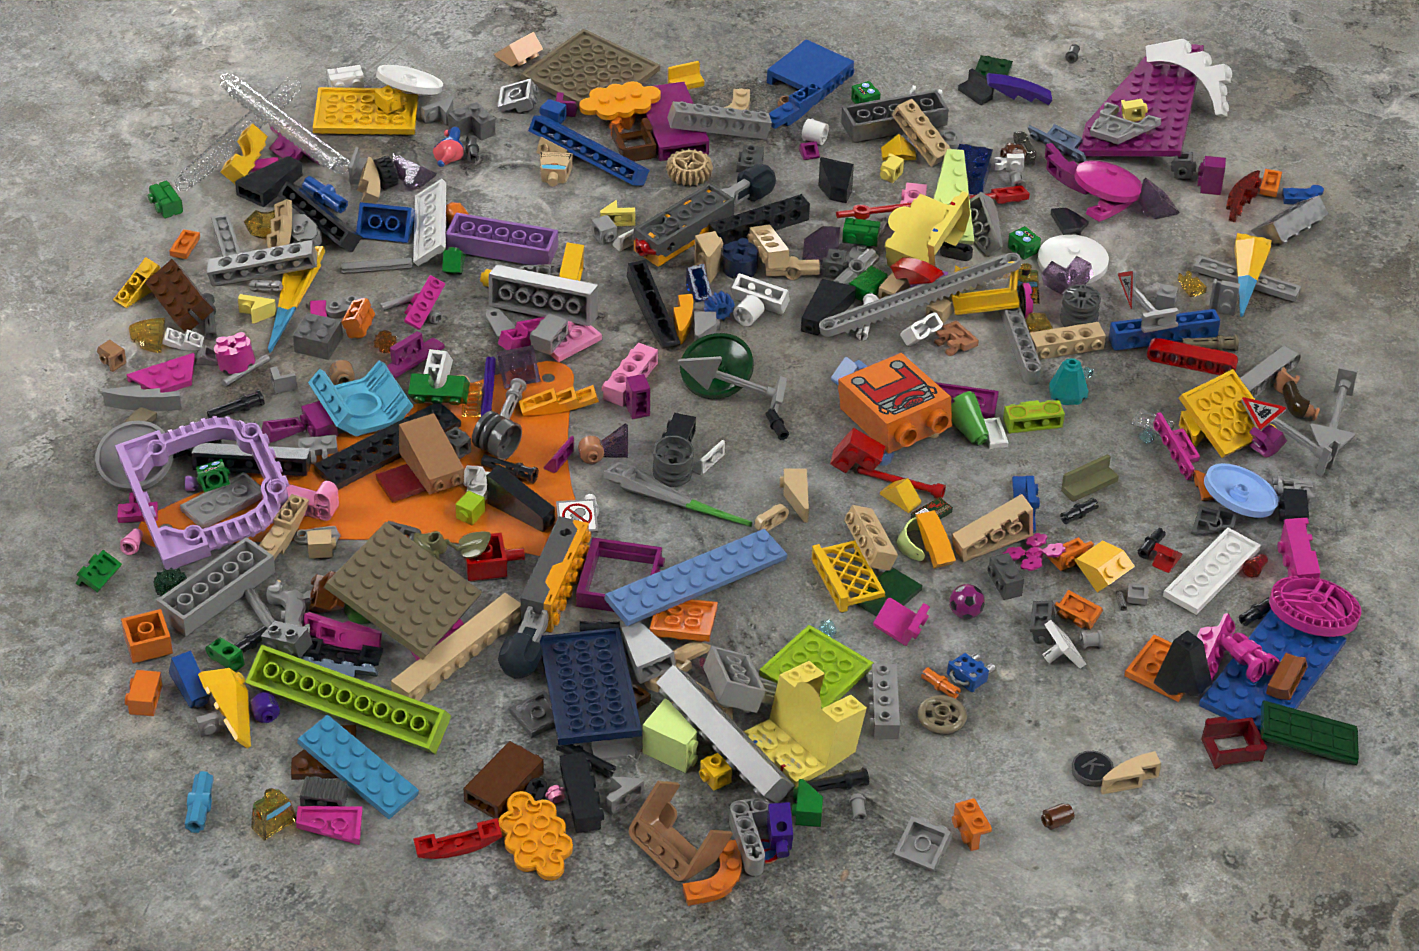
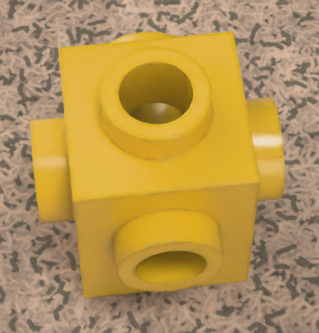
(715, 771)

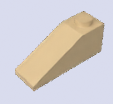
(796, 490)

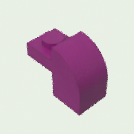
(1267, 441)

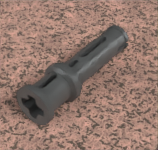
(210, 329)

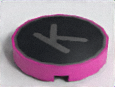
(1025, 300)

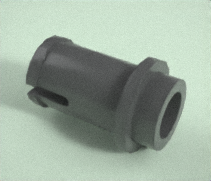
(1072, 55)

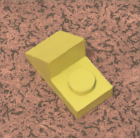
(619, 216)
(258, 307)

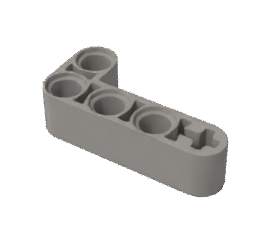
(743, 820)

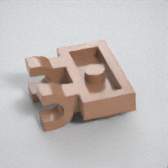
(959, 338)

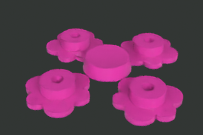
(1035, 554)

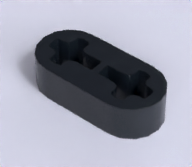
(959, 252)
(542, 790)

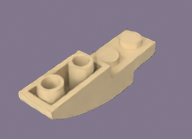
(285, 525)

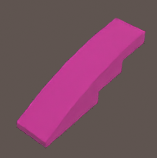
(1106, 209)

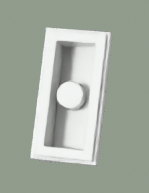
(624, 240)
(710, 458)

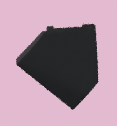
(1068, 221)

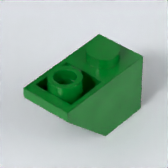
(453, 261)
(808, 806)

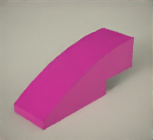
(518, 336)

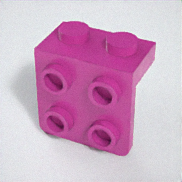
(900, 621)

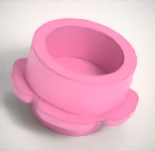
(555, 794)

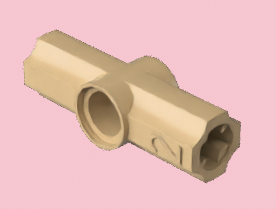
(796, 269)

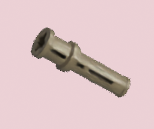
(1219, 342)

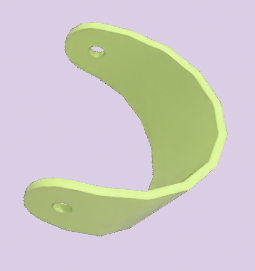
(905, 545)

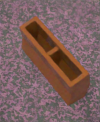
(1287, 677)

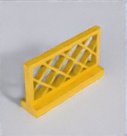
(838, 590)

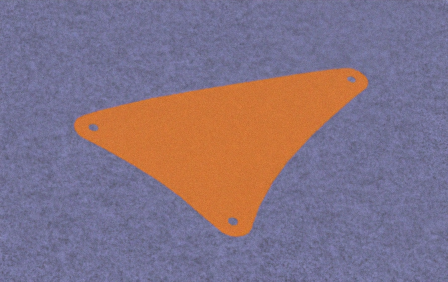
(367, 507)

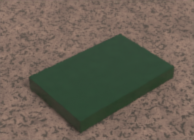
(896, 586)

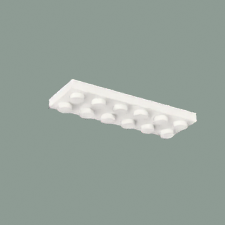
(430, 222)
(1211, 571)

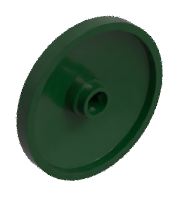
(736, 361)

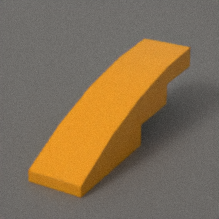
(552, 402)

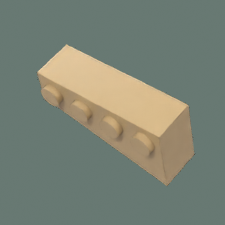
(995, 530)

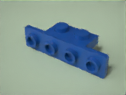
(1026, 486)

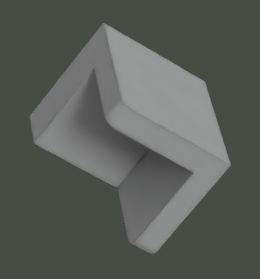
(284, 382)

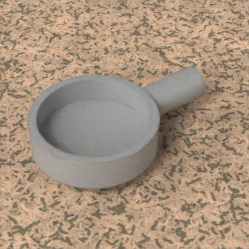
(952, 137)

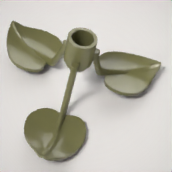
(470, 544)

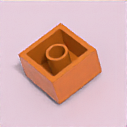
(146, 636)

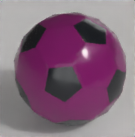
(967, 601)

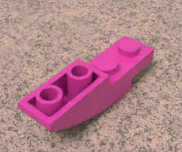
(341, 634)

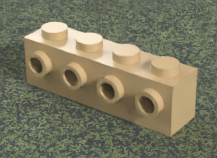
(921, 132)

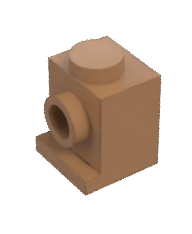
(111, 355)

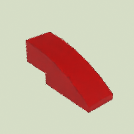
(915, 271)

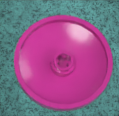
(1108, 181)

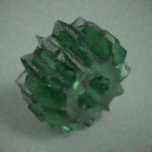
(168, 580)

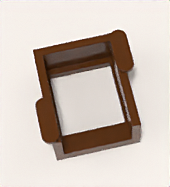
(639, 152)

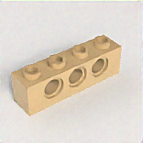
(770, 246)
(1068, 340)
(871, 537)

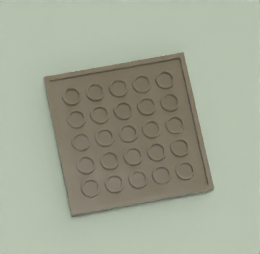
(587, 64)
(403, 590)

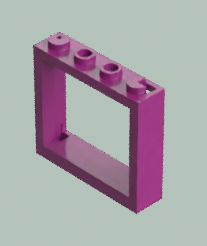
(615, 550)

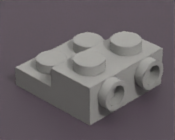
(518, 95)
(923, 843)

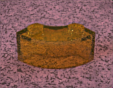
(259, 223)

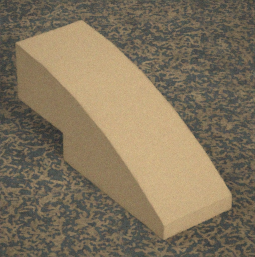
(369, 182)
(1131, 773)

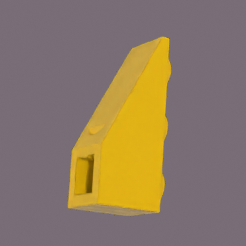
(136, 287)

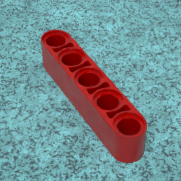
(1191, 356)

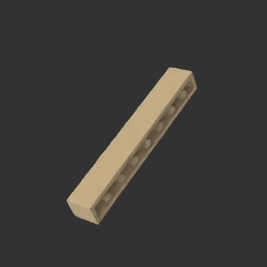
(458, 648)

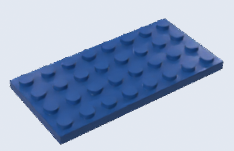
(1239, 698)

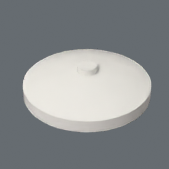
(409, 80)
(1065, 248)

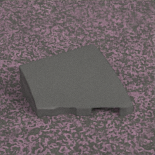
(1213, 520)

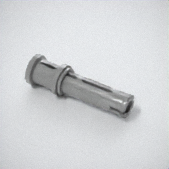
(513, 396)

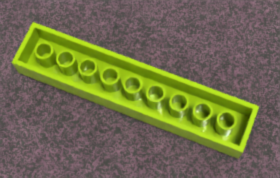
(348, 699)

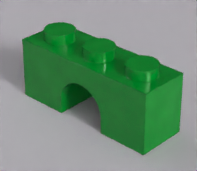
(454, 390)

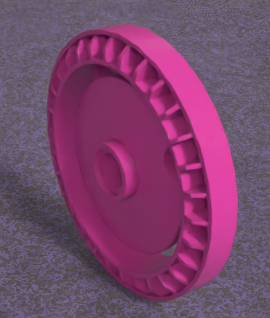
(1315, 606)

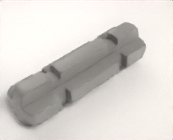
(265, 285)

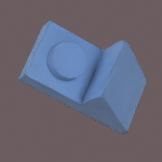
(847, 367)

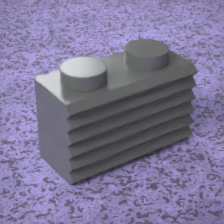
(323, 792)

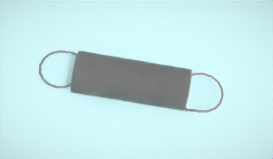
(1121, 601)

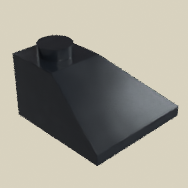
(836, 179)

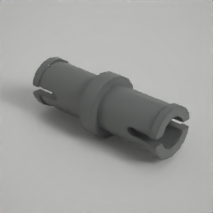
(472, 148)

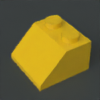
(1104, 564)

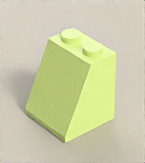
(670, 737)

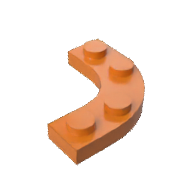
(719, 884)

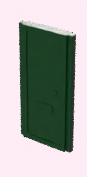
(1309, 732)

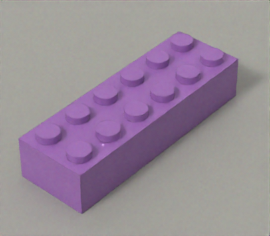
(502, 239)

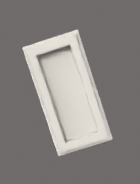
(997, 436)

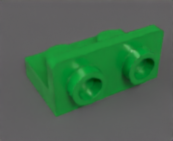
(99, 571)

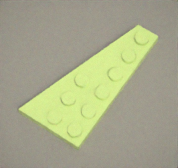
(951, 184)

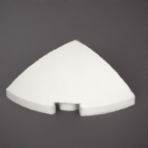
(476, 480)

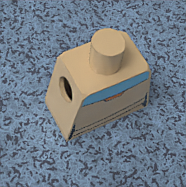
(555, 167)

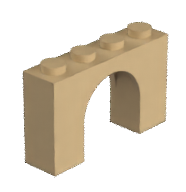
(891, 285)

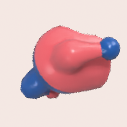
(449, 148)

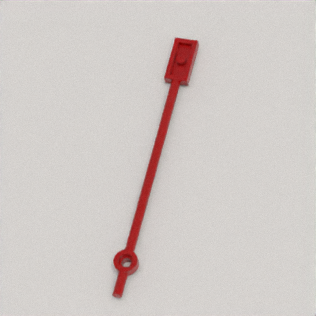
(1001, 195)

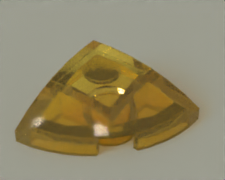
(148, 334)

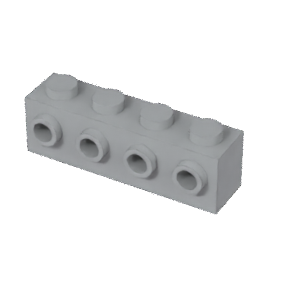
(884, 701)

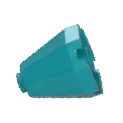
(1069, 383)

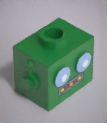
(864, 93)
(1024, 242)
(213, 475)

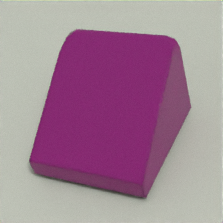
(809, 150)

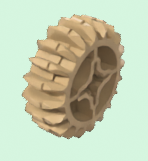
(689, 167)

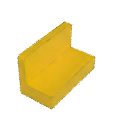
(686, 73)

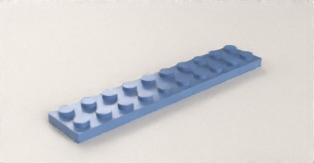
(695, 577)

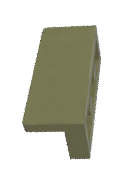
(1088, 478)

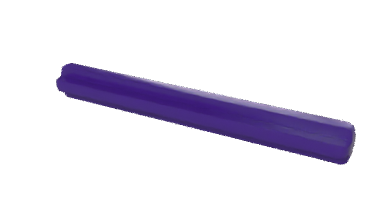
(488, 385)

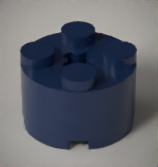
(740, 258)

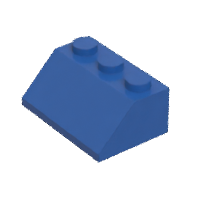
(385, 222)

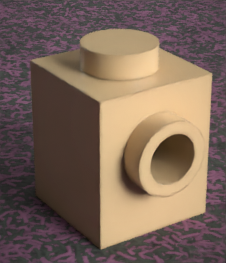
(320, 543)

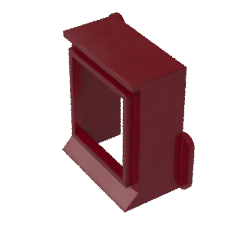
(1222, 728)

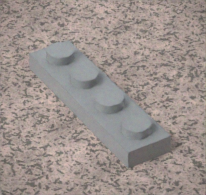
(225, 235)

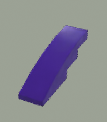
(1015, 86)

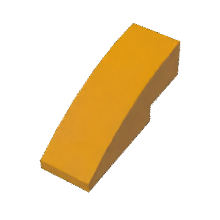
(683, 316)
(935, 539)

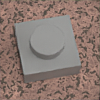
(1137, 593)
(208, 724)

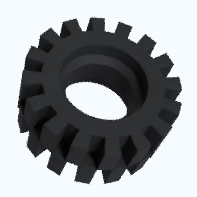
(386, 172)

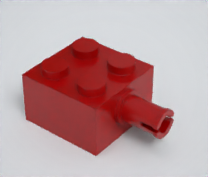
(493, 560)

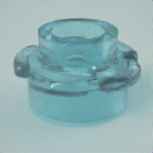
(827, 627)

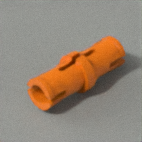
(940, 683)

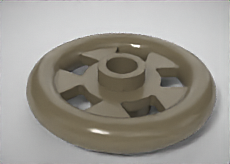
(942, 714)

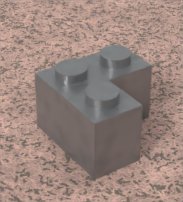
(473, 119)

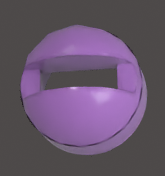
(191, 483)

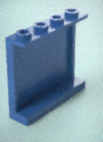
(811, 63)

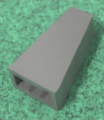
(646, 652)

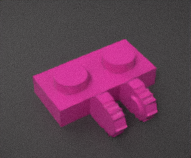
(131, 512)

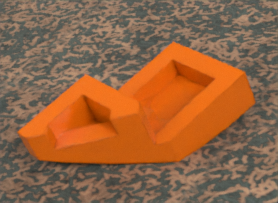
(1199, 482)

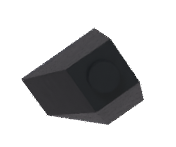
(1185, 667)

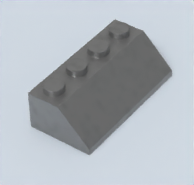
(1292, 220)

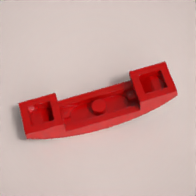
(460, 843)

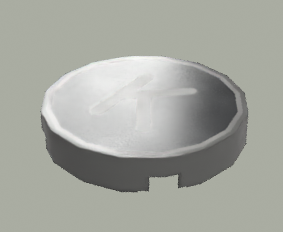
(1091, 767)

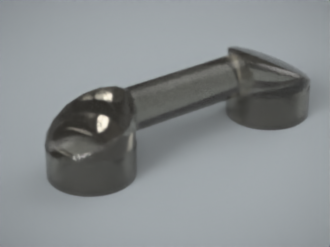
(1021, 138)

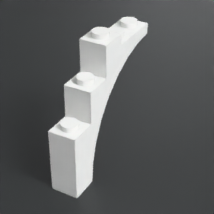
(1213, 77)

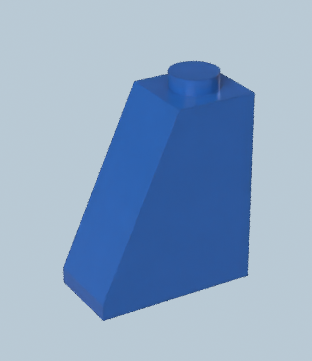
(185, 673)

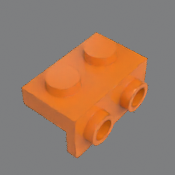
(1073, 550)
(1078, 609)
(970, 822)

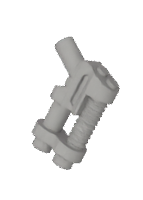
(1303, 484)

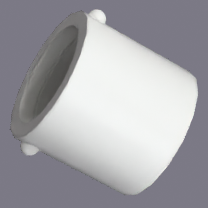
(815, 131)
(748, 310)

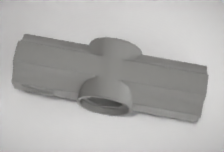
(858, 266)

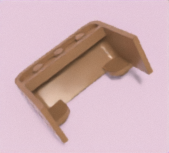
(664, 844)

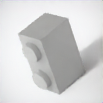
(549, 334)

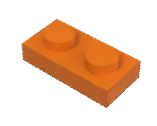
(1270, 183)
(184, 244)

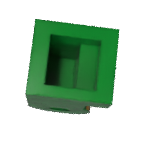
(225, 654)

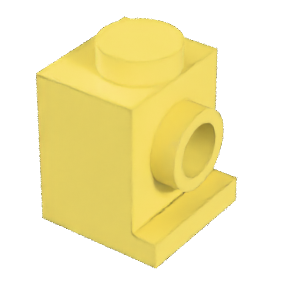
(1134, 110)
(892, 168)

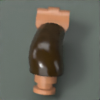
(1294, 401)

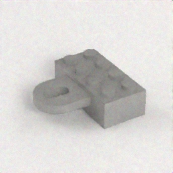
(737, 681)

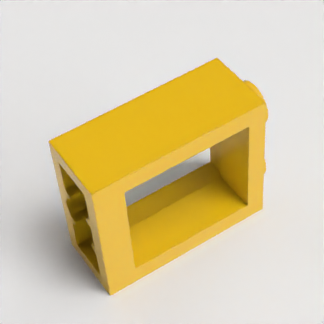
(572, 262)

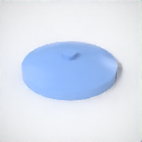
(1241, 490)

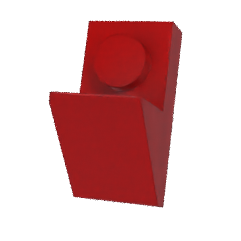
(1165, 558)

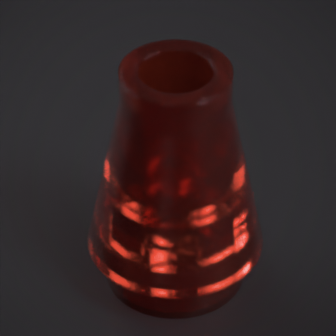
(1255, 565)

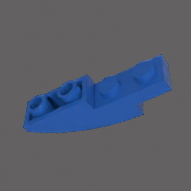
(798, 104)

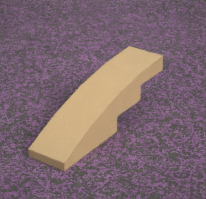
(281, 225)

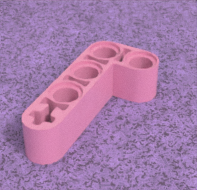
(321, 502)

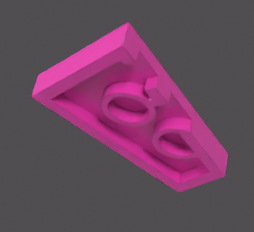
(332, 821)

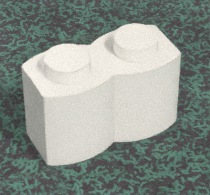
(921, 329)

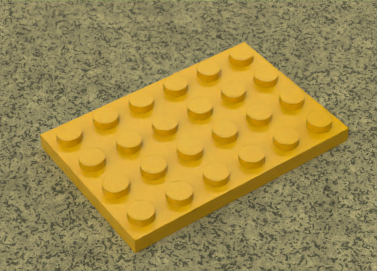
(356, 113)

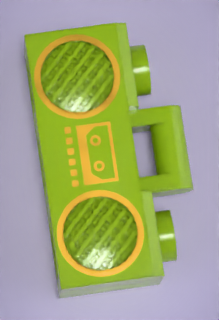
(1033, 416)

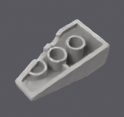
(985, 224)

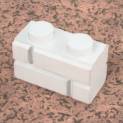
(346, 77)

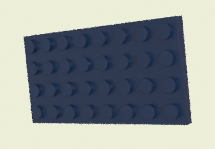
(589, 686)

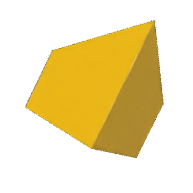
(899, 147)

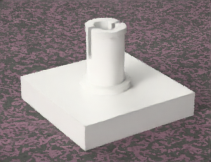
(1062, 645)

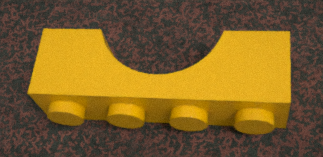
(251, 142)

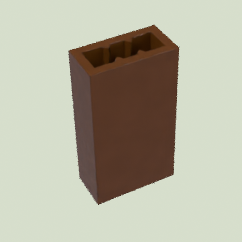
(502, 776)

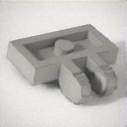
(319, 446)

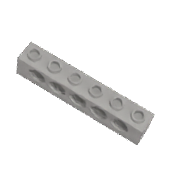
(719, 120)
(262, 263)

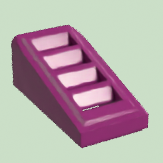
(282, 428)

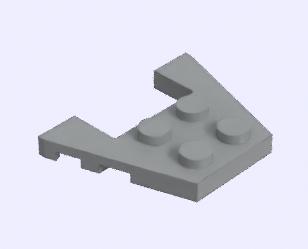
(1118, 129)

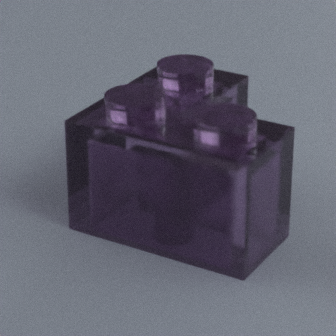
(1060, 278)

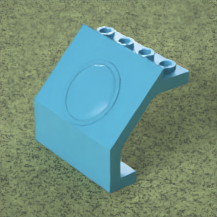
(362, 403)

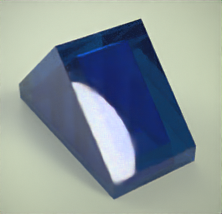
(698, 283)

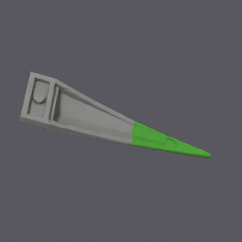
(640, 483)

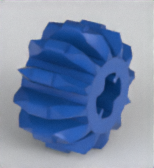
(719, 303)

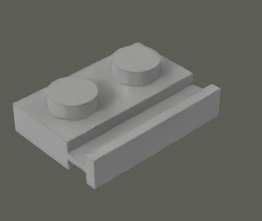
(1224, 296)

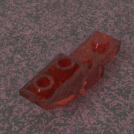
(1243, 193)

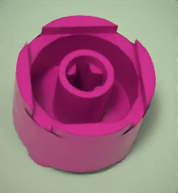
(234, 353)

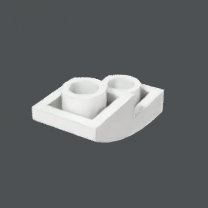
(188, 341)

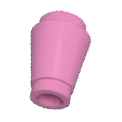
(130, 543)

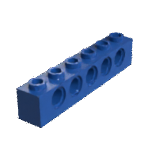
(1194, 324)

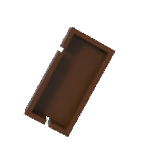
(179, 295)

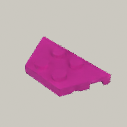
(167, 375)

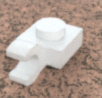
(1010, 163)

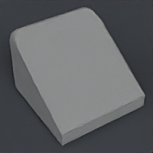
(206, 356)

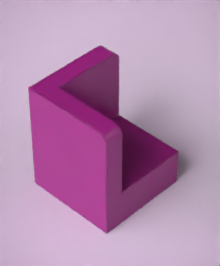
(571, 107)

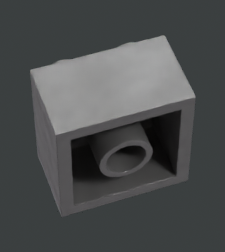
(317, 336)

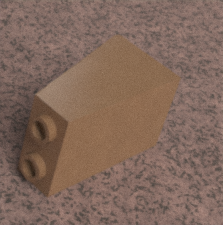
(430, 454)

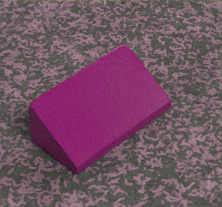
(560, 456)

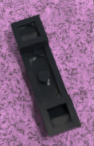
(368, 654)

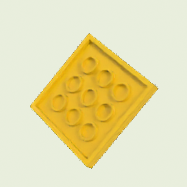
(1220, 412)

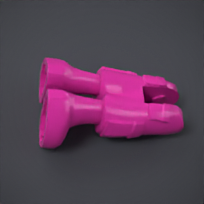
(1250, 653)

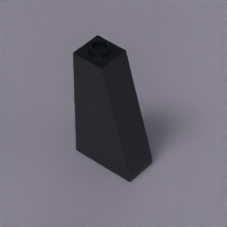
(266, 183)
(827, 301)
(518, 500)

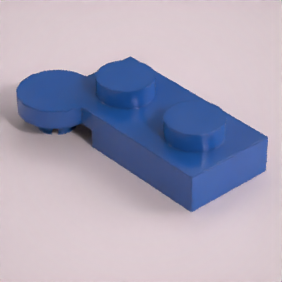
(1295, 195)

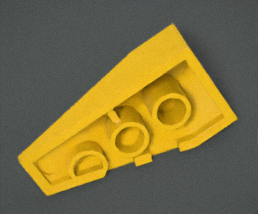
(231, 700)

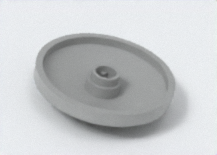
(109, 463)

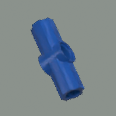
(325, 194)

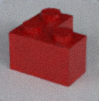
(858, 449)

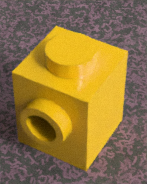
(387, 99)

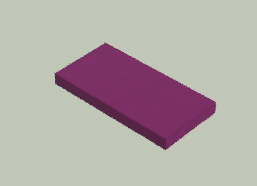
(986, 398)

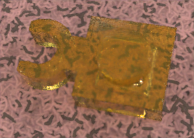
(1191, 285)

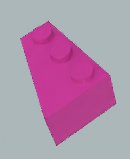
(1296, 549)

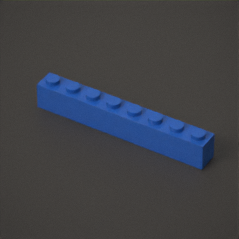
(589, 150)

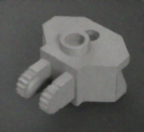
(304, 230)

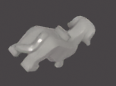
(293, 602)

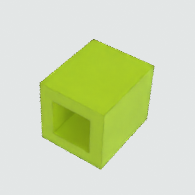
(470, 507)

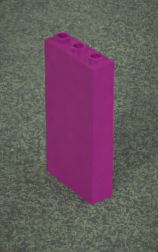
(669, 139)

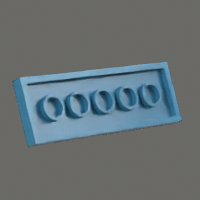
(358, 766)

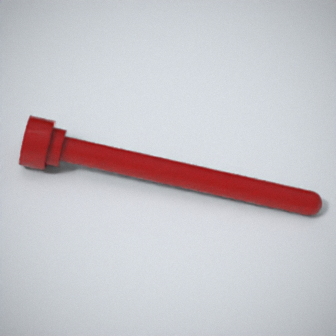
(937, 490)

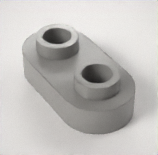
(339, 307)

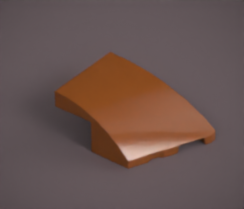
(320, 598)

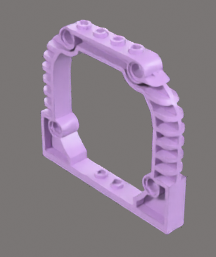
(194, 543)

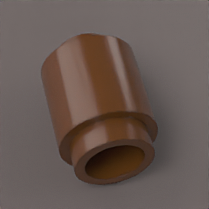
(1057, 816)

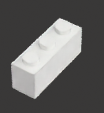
(773, 297)

